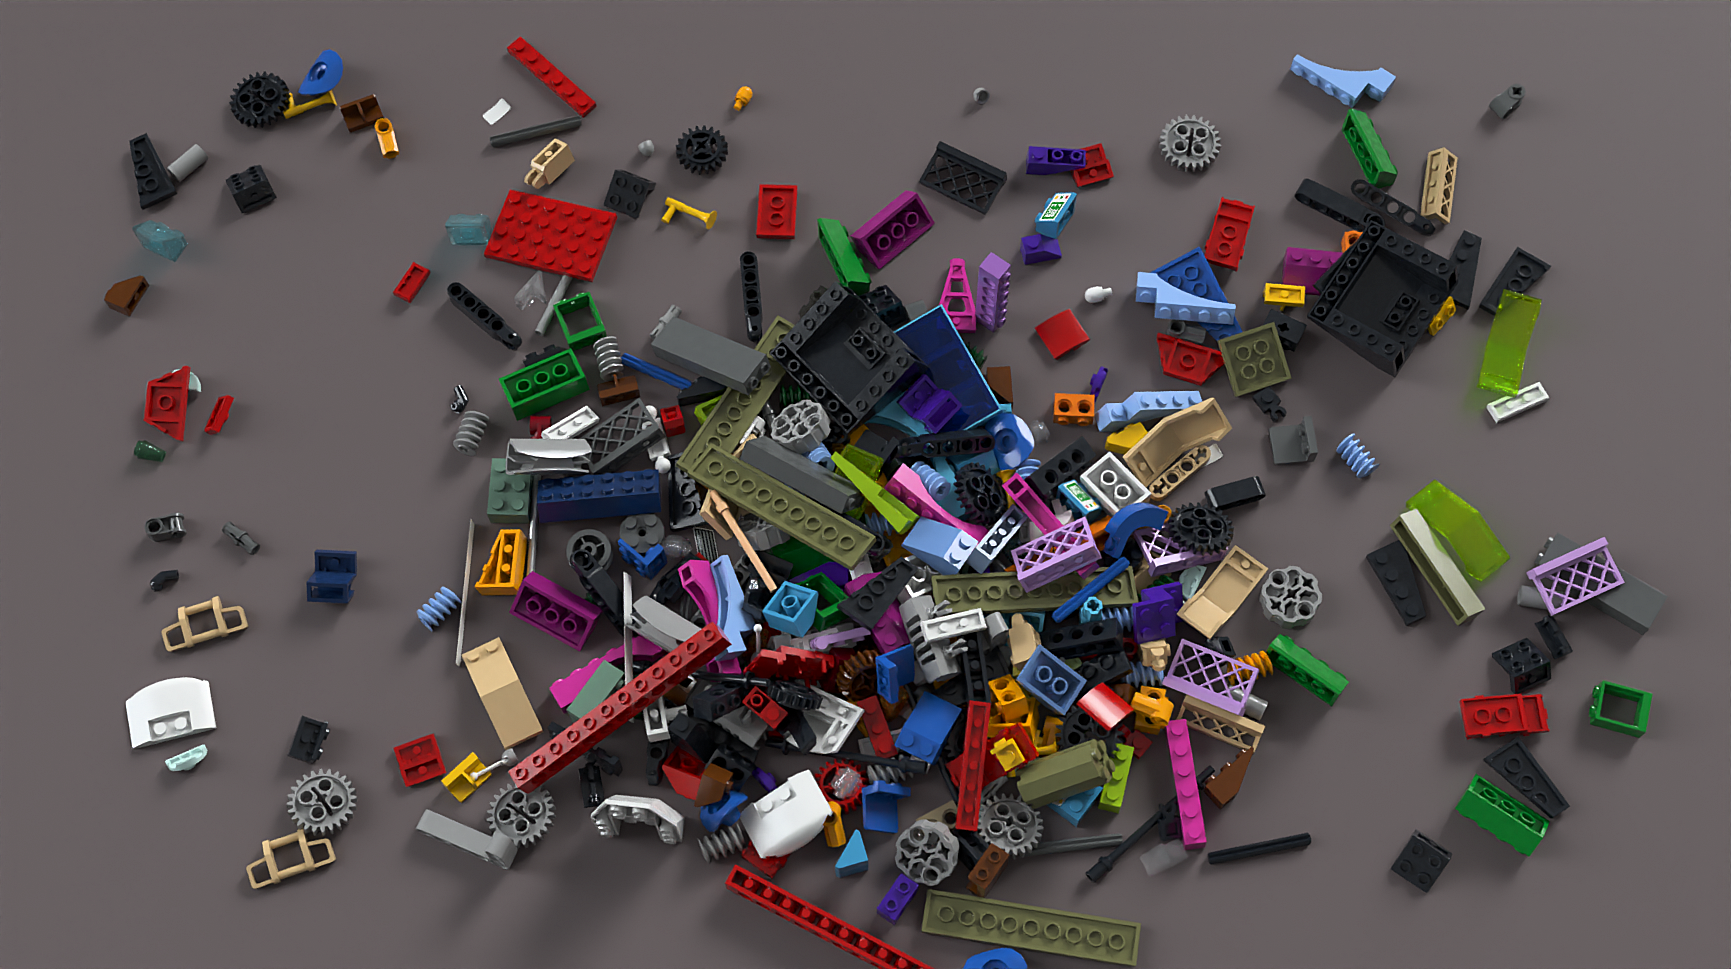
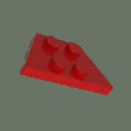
(1187, 360)
(168, 402)

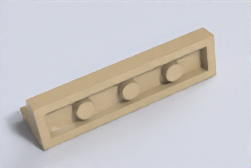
(1436, 184)
(1224, 717)

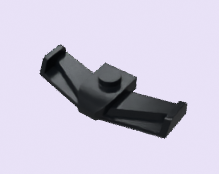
(670, 584)
(797, 726)

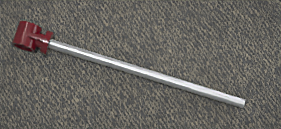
(537, 426)

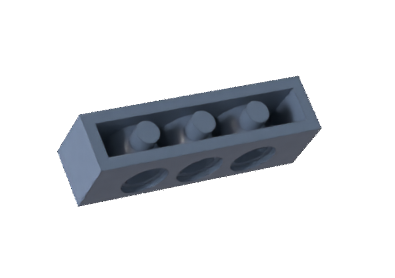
(996, 539)

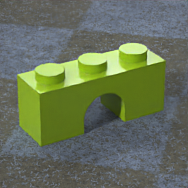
(1113, 792)

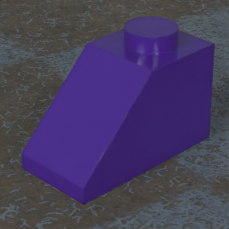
(1039, 249)

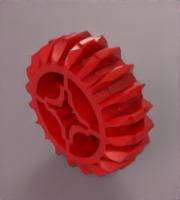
(831, 769)

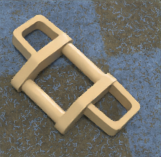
(222, 630)
(309, 864)

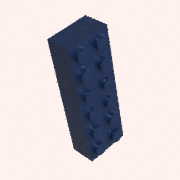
(599, 496)

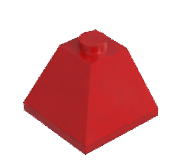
(684, 772)

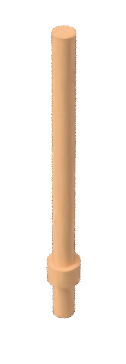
(723, 509)

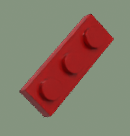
(877, 728)

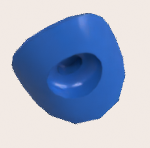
(323, 74)
(1012, 440)
(722, 811)
(996, 959)

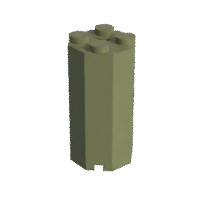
(1065, 773)

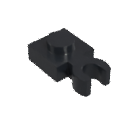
(1269, 401)
(1169, 825)

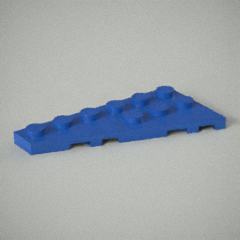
(1194, 276)

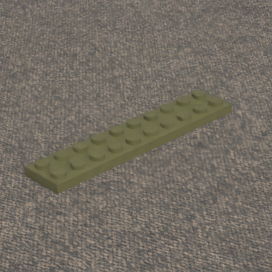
(735, 409)
(782, 506)
(1005, 594)
(1031, 928)

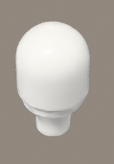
(1097, 294)

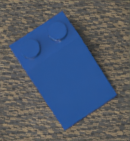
(928, 728)

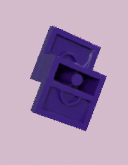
(1157, 612)

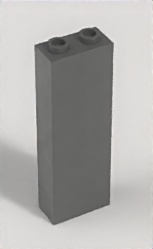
(711, 355)
(802, 474)
(1629, 603)

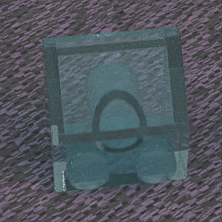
(468, 229)
(160, 239)

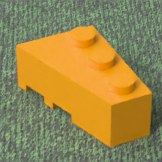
(505, 566)

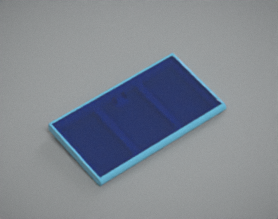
(951, 368)

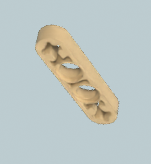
(1177, 470)

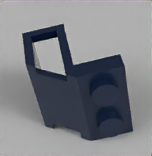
(332, 576)

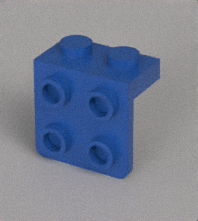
(881, 806)

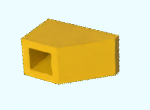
(1126, 439)

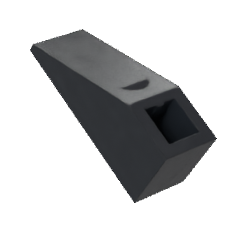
(701, 391)

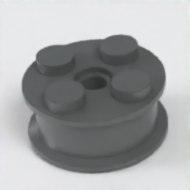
(643, 525)
(593, 542)

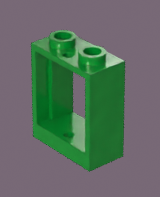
(585, 337)
(830, 591)
(1642, 709)

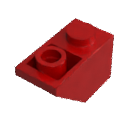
(765, 707)

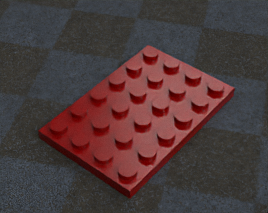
(550, 235)

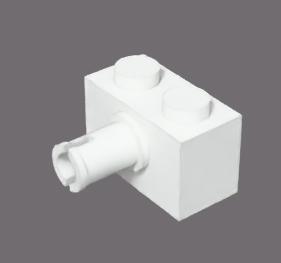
(658, 717)

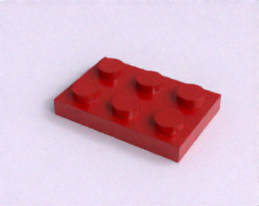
(777, 211)

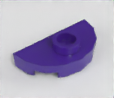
(1097, 382)
(766, 780)

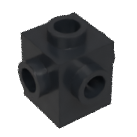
(1220, 645)

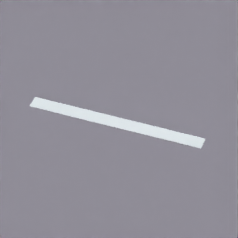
(465, 591)
(628, 632)

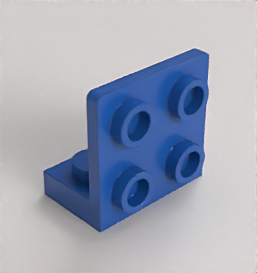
(648, 566)
(894, 670)

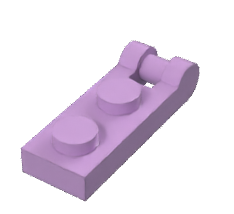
(839, 638)

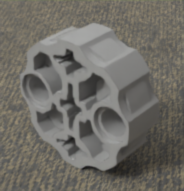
(801, 426)
(761, 533)
(1309, 602)
(941, 859)

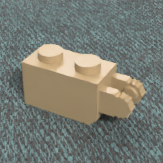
(549, 164)
(1022, 641)
(1154, 654)

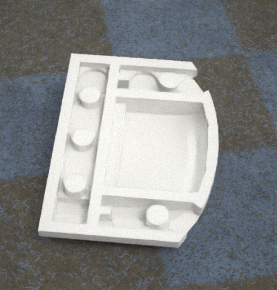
(170, 711)
(831, 722)
(786, 816)

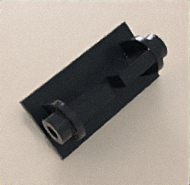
(1553, 637)
(591, 785)

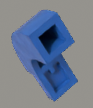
(1127, 521)

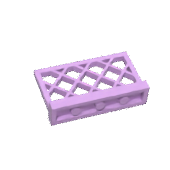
(1573, 558)
(1170, 561)
(1059, 563)
(1202, 693)

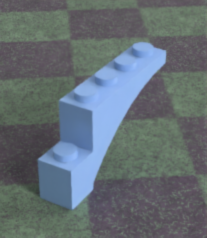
(1345, 85)
(1179, 305)
(1143, 407)
(731, 617)

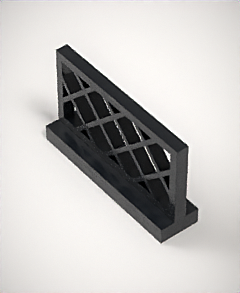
(973, 166)

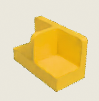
(1284, 295)
(459, 779)

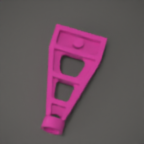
(963, 321)

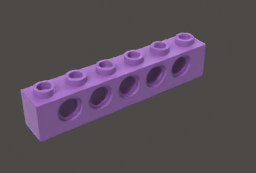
(992, 292)

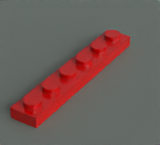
(551, 77)
(972, 765)

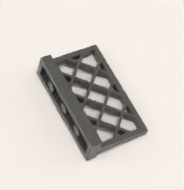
(626, 449)

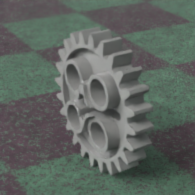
(1208, 145)
(339, 792)
(531, 801)
(1014, 811)

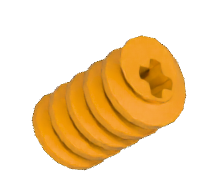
(1258, 661)

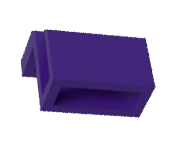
(929, 404)

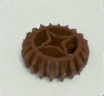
(858, 676)

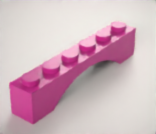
(910, 491)
(1041, 515)
(700, 584)
(566, 690)
(1185, 784)

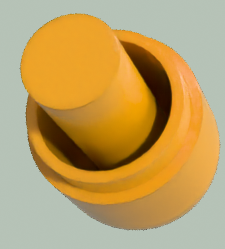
(742, 97)

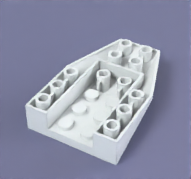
(633, 809)

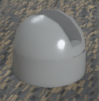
(981, 95)
(646, 148)

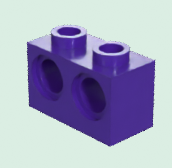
(897, 899)

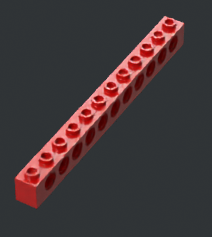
(619, 708)
(819, 922)

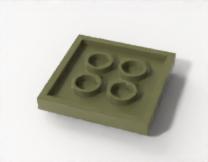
(1254, 359)

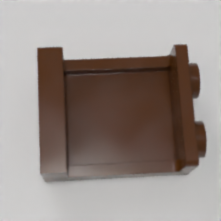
(987, 871)

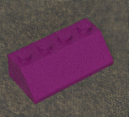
(892, 229)
(1306, 266)
(555, 610)
(890, 630)

